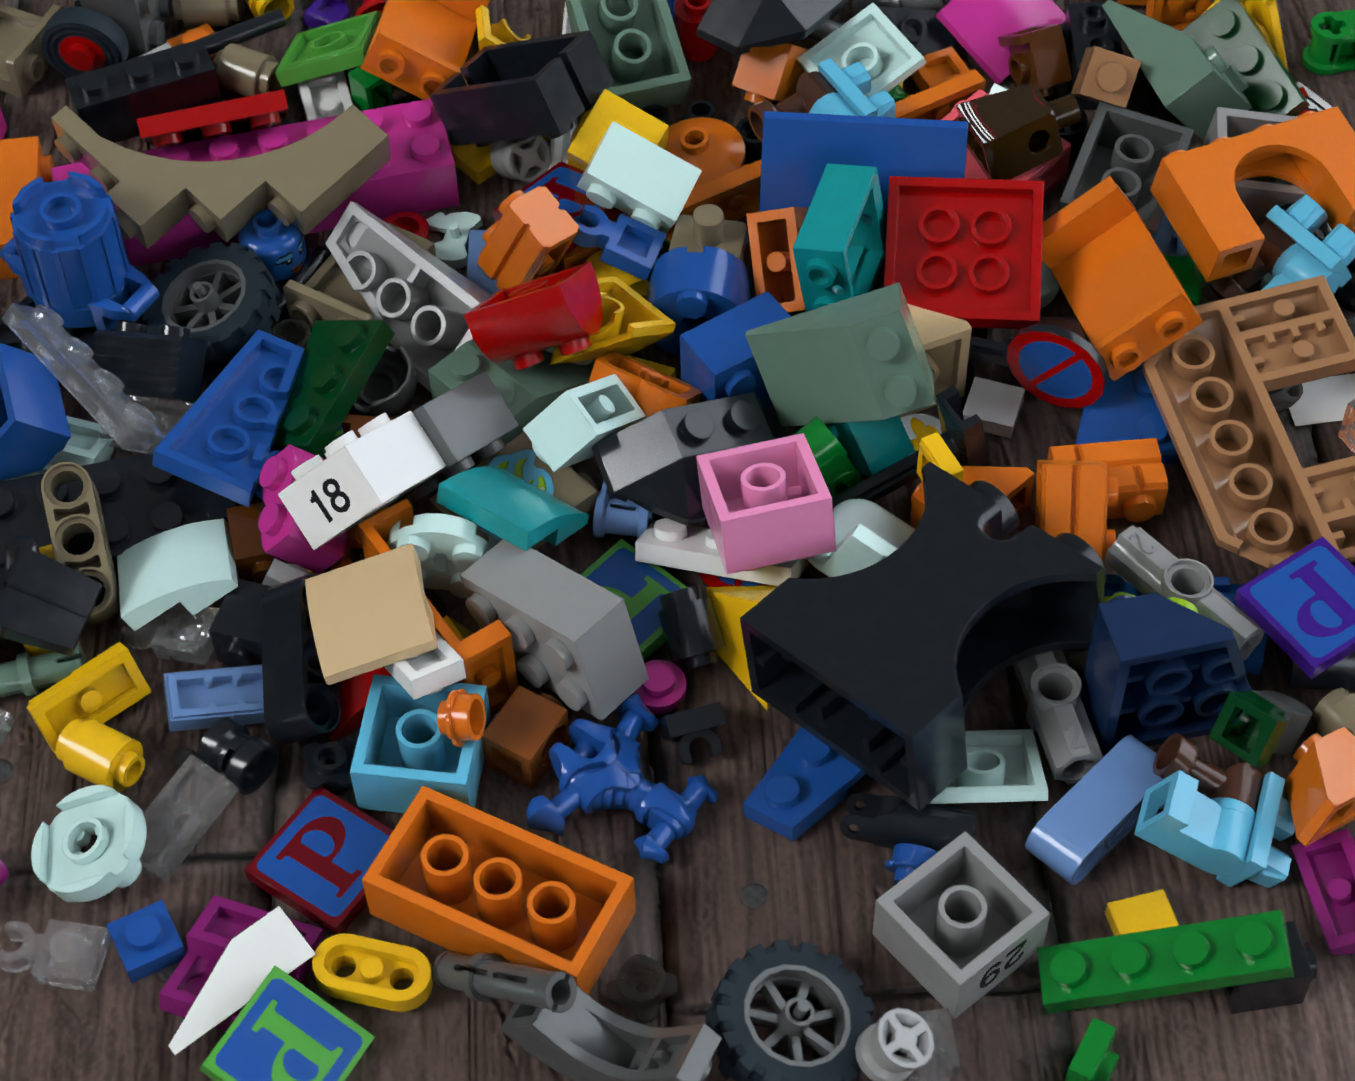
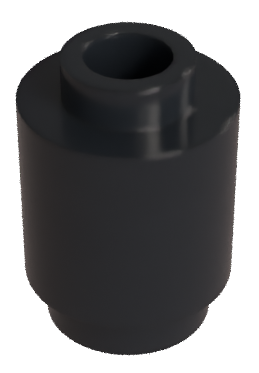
(691, 627)

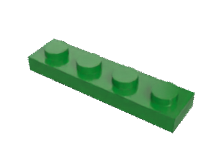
(1165, 962)

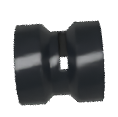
(236, 754)

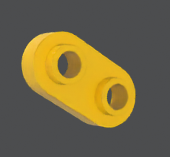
(376, 971)

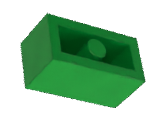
(369, 90)

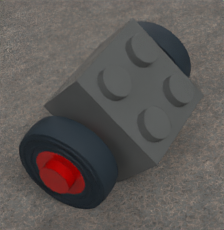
(103, 33)

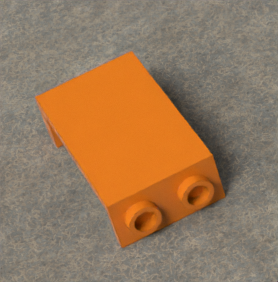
(421, 42)
(1116, 278)
(486, 653)

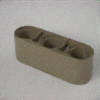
(77, 517)

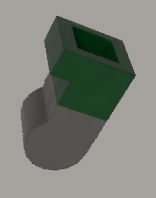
(1266, 725)

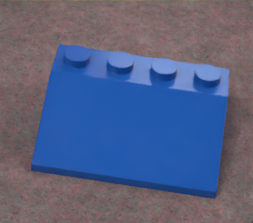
(803, 143)

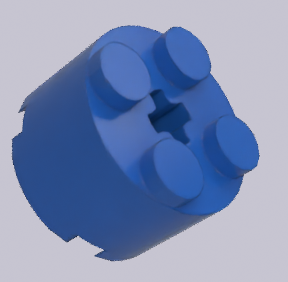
(696, 289)

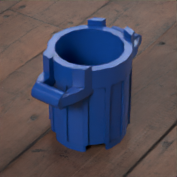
(74, 254)

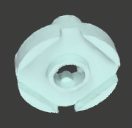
(444, 546)
(108, 863)

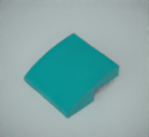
(510, 507)

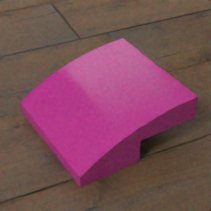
(981, 22)

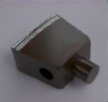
(1016, 129)

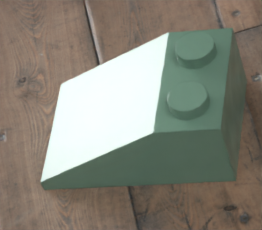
(638, 48)
(1179, 69)
(845, 361)
(523, 390)

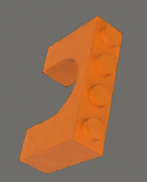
(1201, 195)

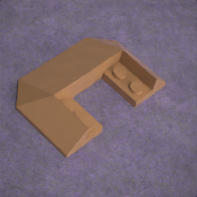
(1228, 431)

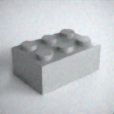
(561, 627)

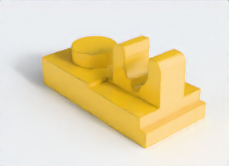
(92, 691)

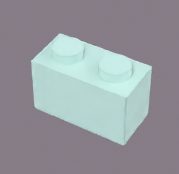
(638, 178)
(580, 419)

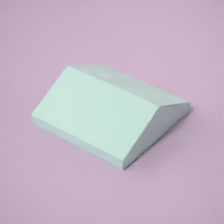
(872, 42)
(1000, 769)

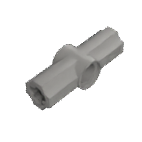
(1156, 570)
(1060, 723)

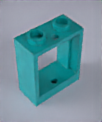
(836, 245)

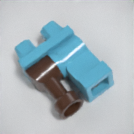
(829, 92)
(1293, 251)
(1219, 832)

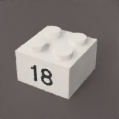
(360, 476)

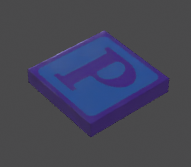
(1306, 606)

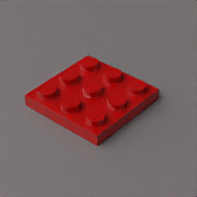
(214, 119)
(967, 247)

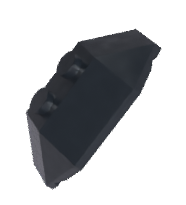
(763, 23)
(657, 456)

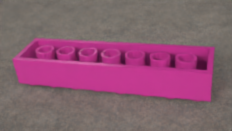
(414, 180)

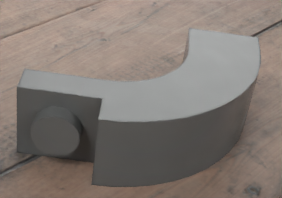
(603, 1046)

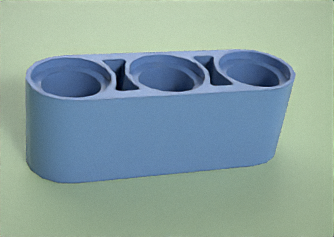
(1095, 812)

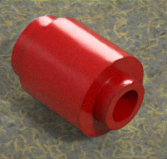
(687, 19)

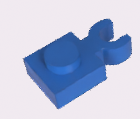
(625, 244)

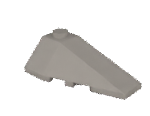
(405, 287)

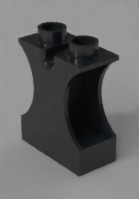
(901, 648)

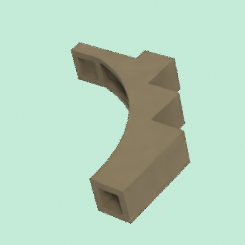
(295, 182)

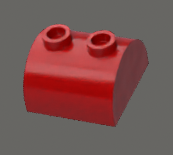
(538, 316)

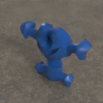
(606, 774)

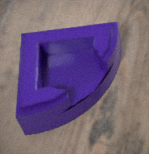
(326, 12)

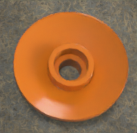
(708, 146)

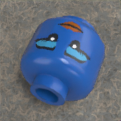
(277, 245)

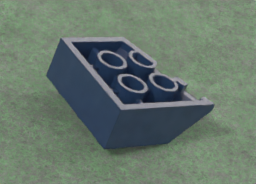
(1157, 671)

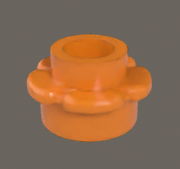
(461, 717)

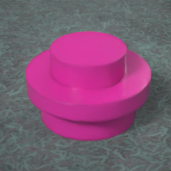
(663, 688)

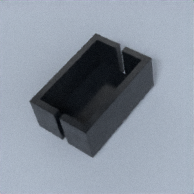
(522, 90)

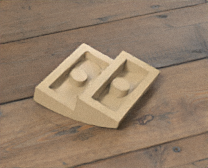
(370, 614)

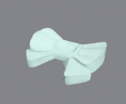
(456, 230)

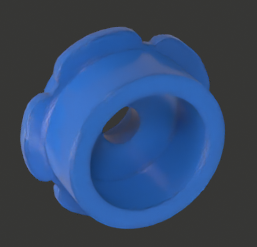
(907, 859)

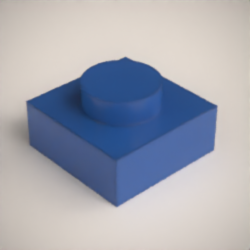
(146, 941)

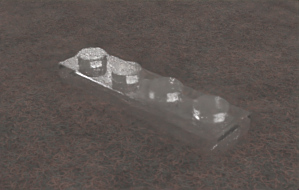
(91, 386)

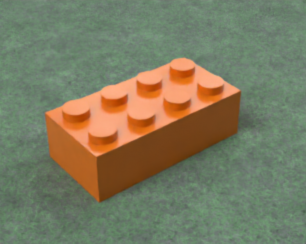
(498, 890)

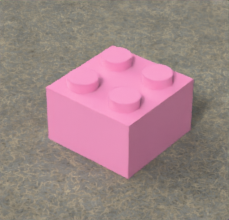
(766, 503)

